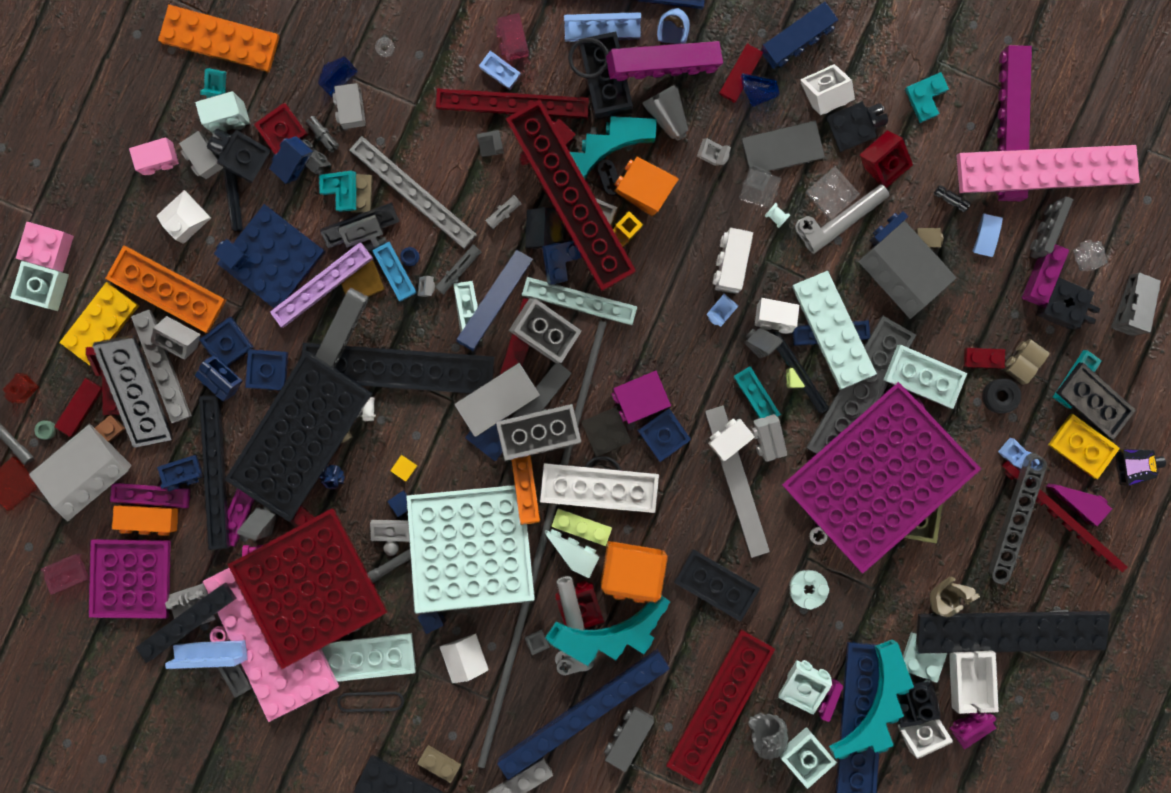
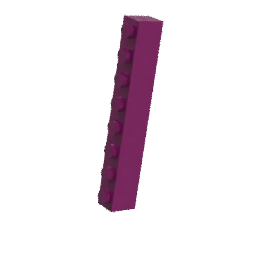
(1015, 106)

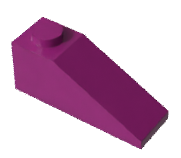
(1085, 505)

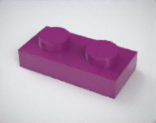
(827, 706)

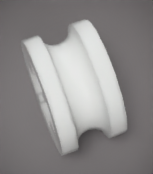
(821, 540)

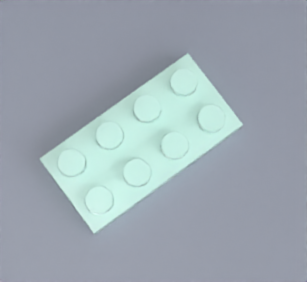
(925, 376)

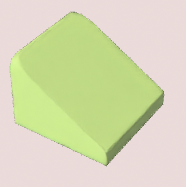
(793, 379)

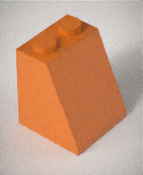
(645, 185)

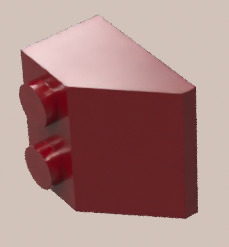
(886, 158)

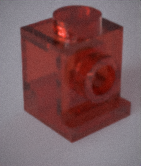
(25, 386)

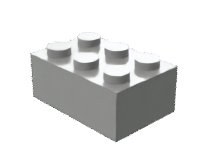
(545, 330)

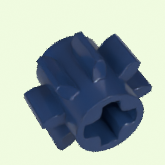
(332, 477)

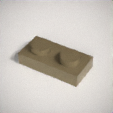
(364, 187)
(439, 764)

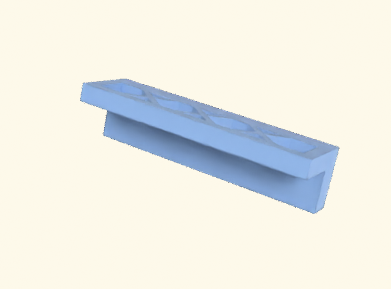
(588, 25)
(208, 654)

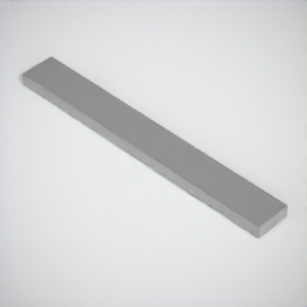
(413, 192)
(739, 490)

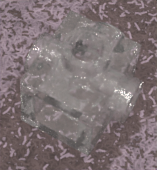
(1090, 255)

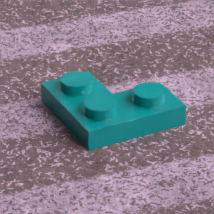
(922, 95)
(341, 184)

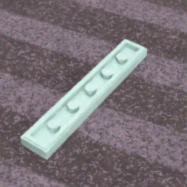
(579, 301)

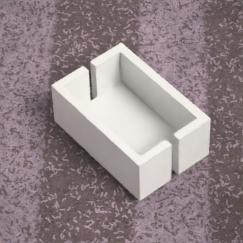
(732, 260)
(973, 681)

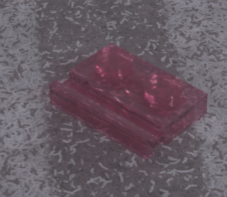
(65, 574)

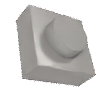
(426, 286)

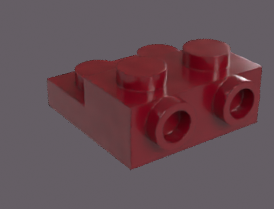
(587, 603)

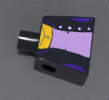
(1137, 465)

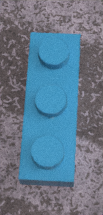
(394, 271)

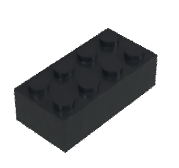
(607, 95)

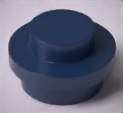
(409, 256)

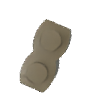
(1026, 361)

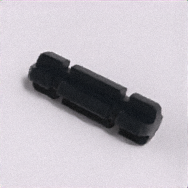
(952, 198)

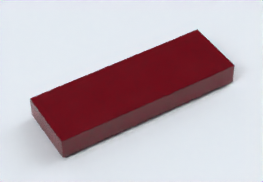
(745, 64)
(79, 407)

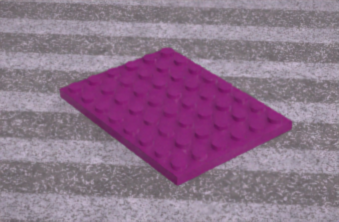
(881, 477)

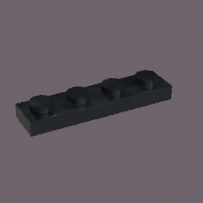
(385, 215)

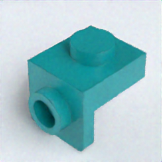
(214, 83)

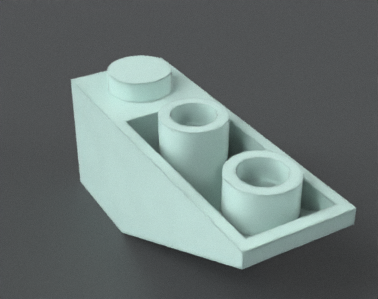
(578, 558)

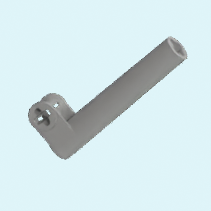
(816, 237)
(574, 620)

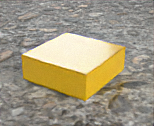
(403, 468)

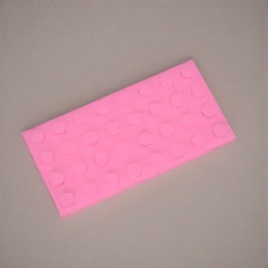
(275, 688)

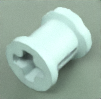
(777, 215)

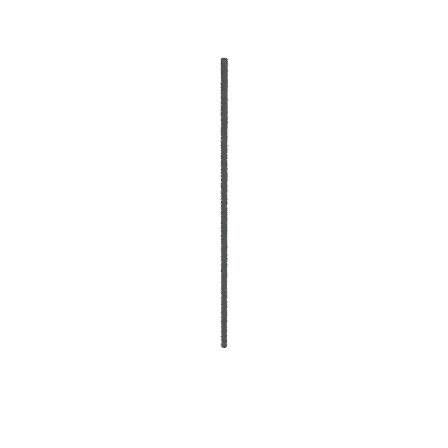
(538, 557)

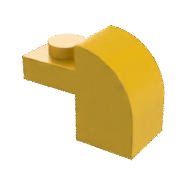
(627, 228)

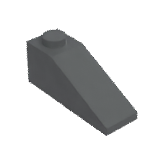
(762, 342)
(259, 524)

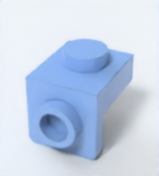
(721, 310)

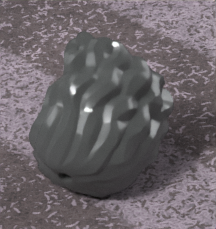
(768, 735)

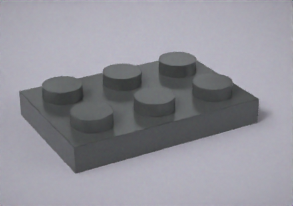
(1050, 228)

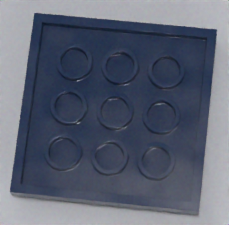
(277, 257)

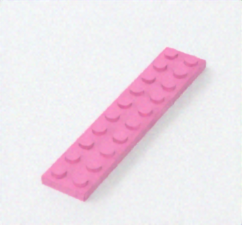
(1047, 168)

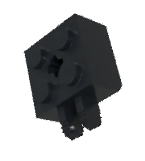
(1077, 303)

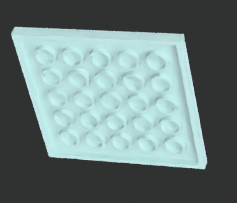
(468, 549)

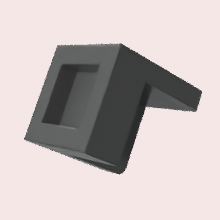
(490, 143)

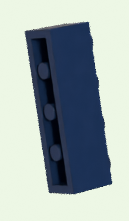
(799, 35)

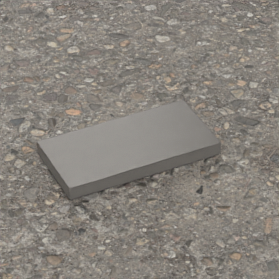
(497, 399)

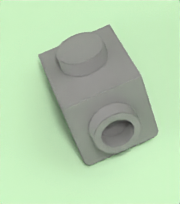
(713, 152)

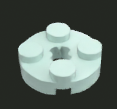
(809, 578)

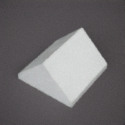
(464, 659)
(925, 737)

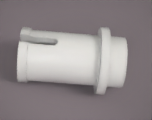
(368, 411)

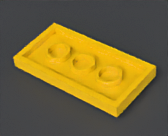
(100, 320)

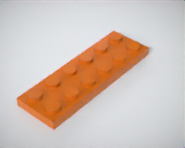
(219, 38)
(165, 289)

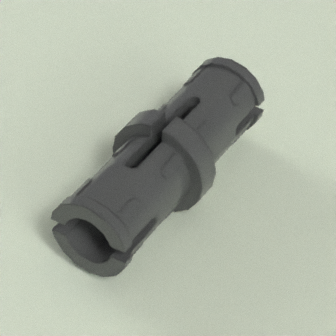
(322, 134)

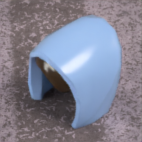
(673, 27)

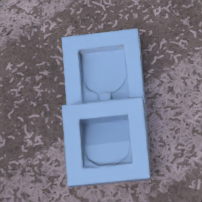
(988, 235)
(1016, 454)

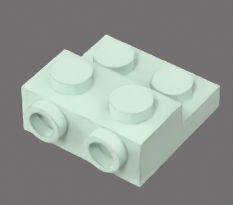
(805, 686)

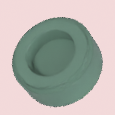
(45, 430)

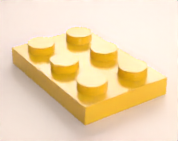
(1083, 446)

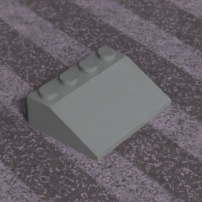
(79, 472)

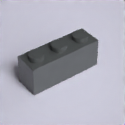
(628, 738)

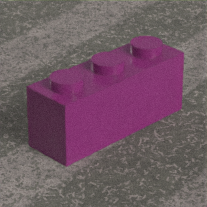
(1045, 276)

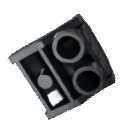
(919, 705)

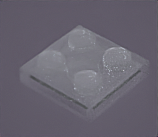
(832, 193)

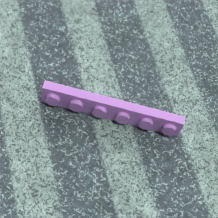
(321, 285)

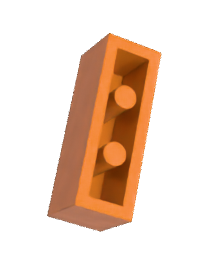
(145, 519)

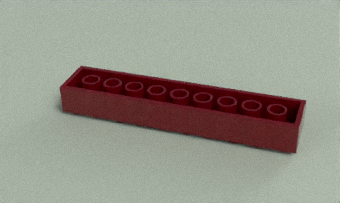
(570, 195)

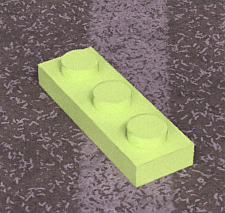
(581, 527)

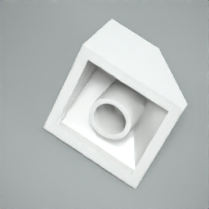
(183, 217)

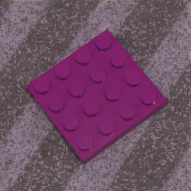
(129, 578)

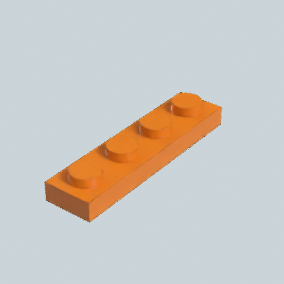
(525, 490)

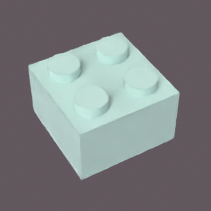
(223, 112)
(39, 286)
(807, 758)

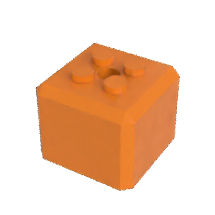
(633, 572)

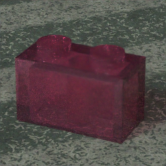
(512, 36)

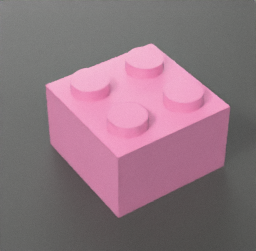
(44, 246)

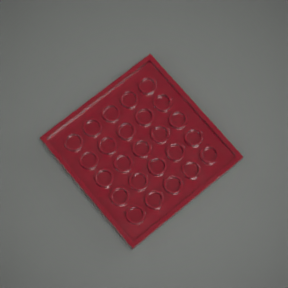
(307, 588)

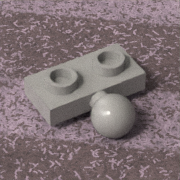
(390, 531)

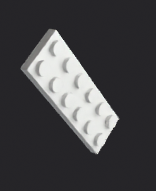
(599, 488)

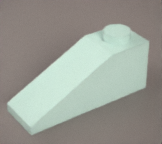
(465, 302)

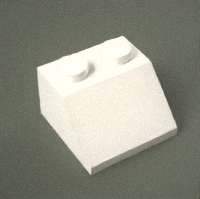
(828, 89)

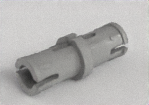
(503, 212)

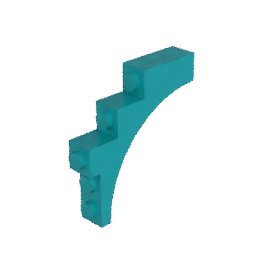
(622, 133)
(634, 631)
(885, 709)

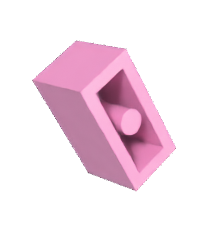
(154, 156)

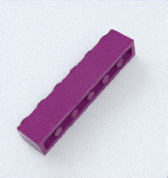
(664, 59)

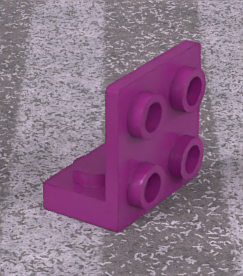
(973, 728)

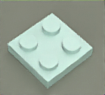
(924, 664)

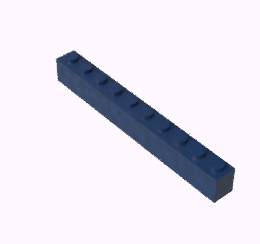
(582, 714)

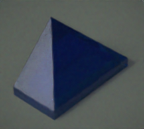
(336, 74)
(759, 89)

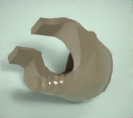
(946, 595)

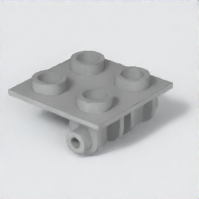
(184, 599)

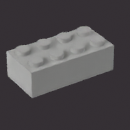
(538, 432)

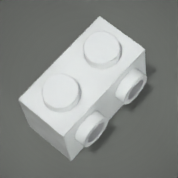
(776, 315)
(730, 439)

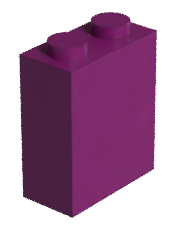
(641, 397)

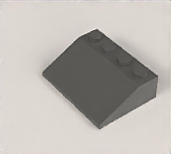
(907, 269)

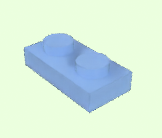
(499, 70)

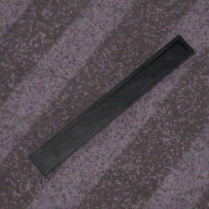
(214, 472)

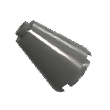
(669, 112)

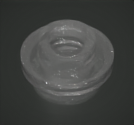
(382, 42)

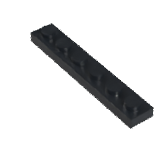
(186, 622)

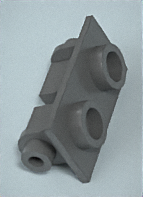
(316, 160)

